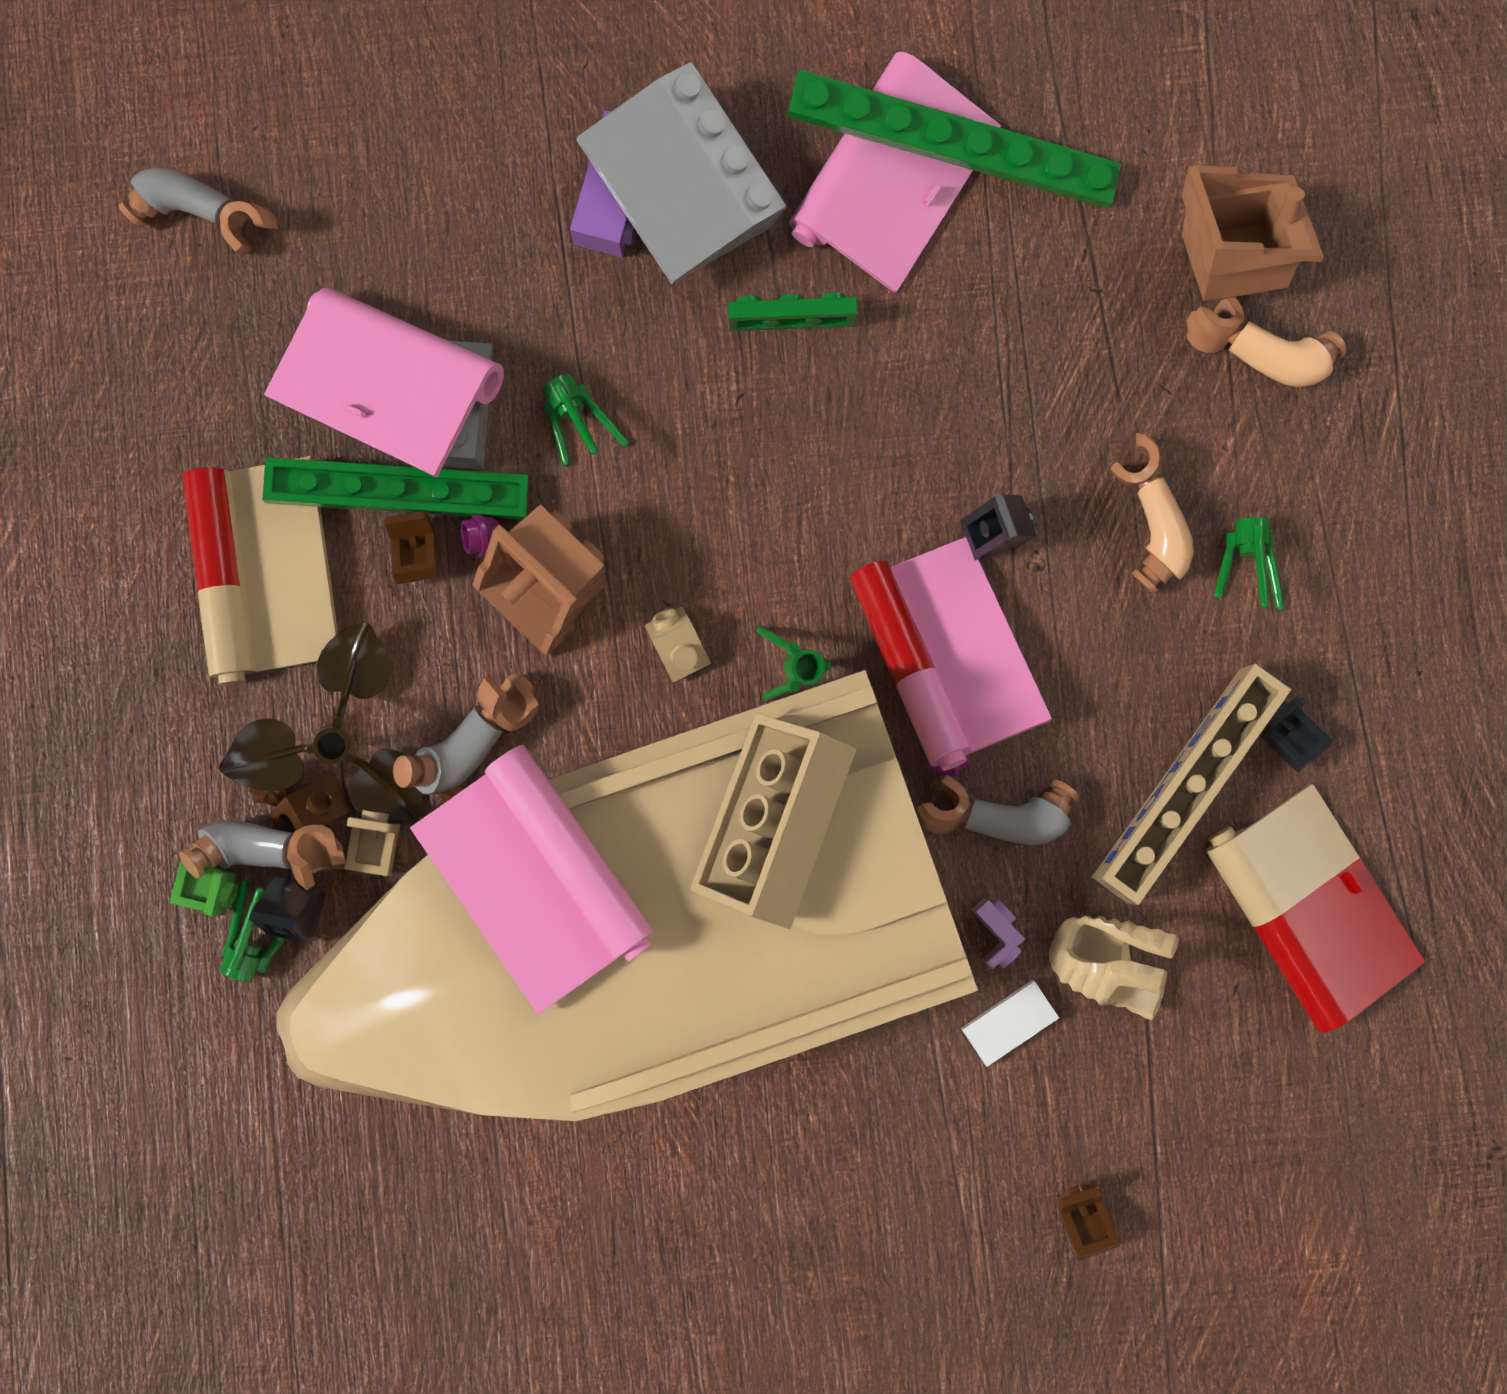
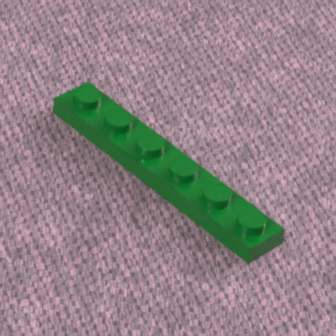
(394, 488)

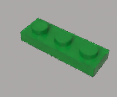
(792, 312)

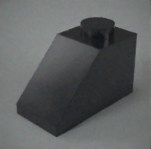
(998, 526)
(289, 910)

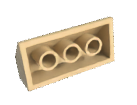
(773, 820)

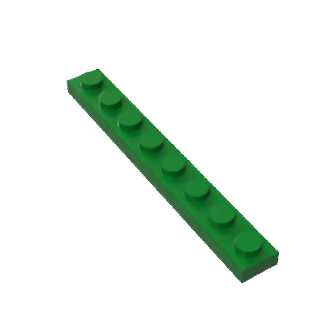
(953, 139)

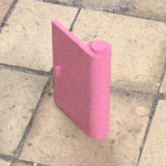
(882, 200)
(382, 380)
(532, 880)

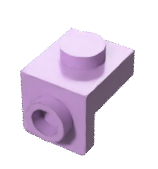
(998, 921)

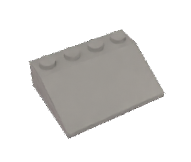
(682, 173)

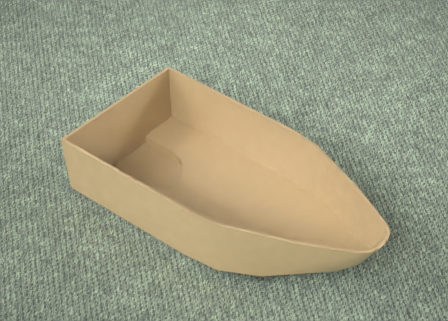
(433, 1018)

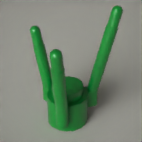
(566, 400)
(1255, 541)
(800, 665)
(240, 954)

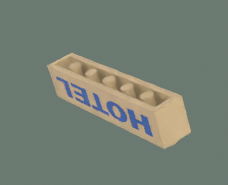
(1191, 784)

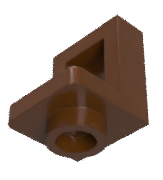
(413, 547)
(1087, 1221)

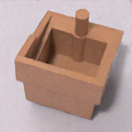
(1245, 230)
(540, 577)

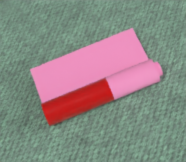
(949, 652)

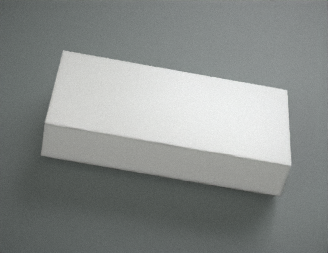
(1009, 1023)

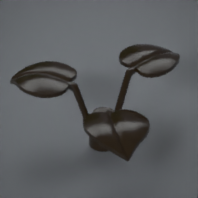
(266, 752)

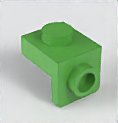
(210, 893)

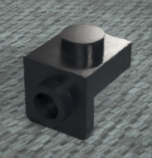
(1295, 735)

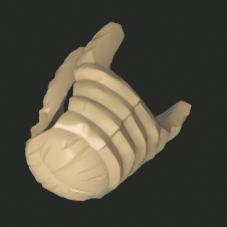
(1097, 962)

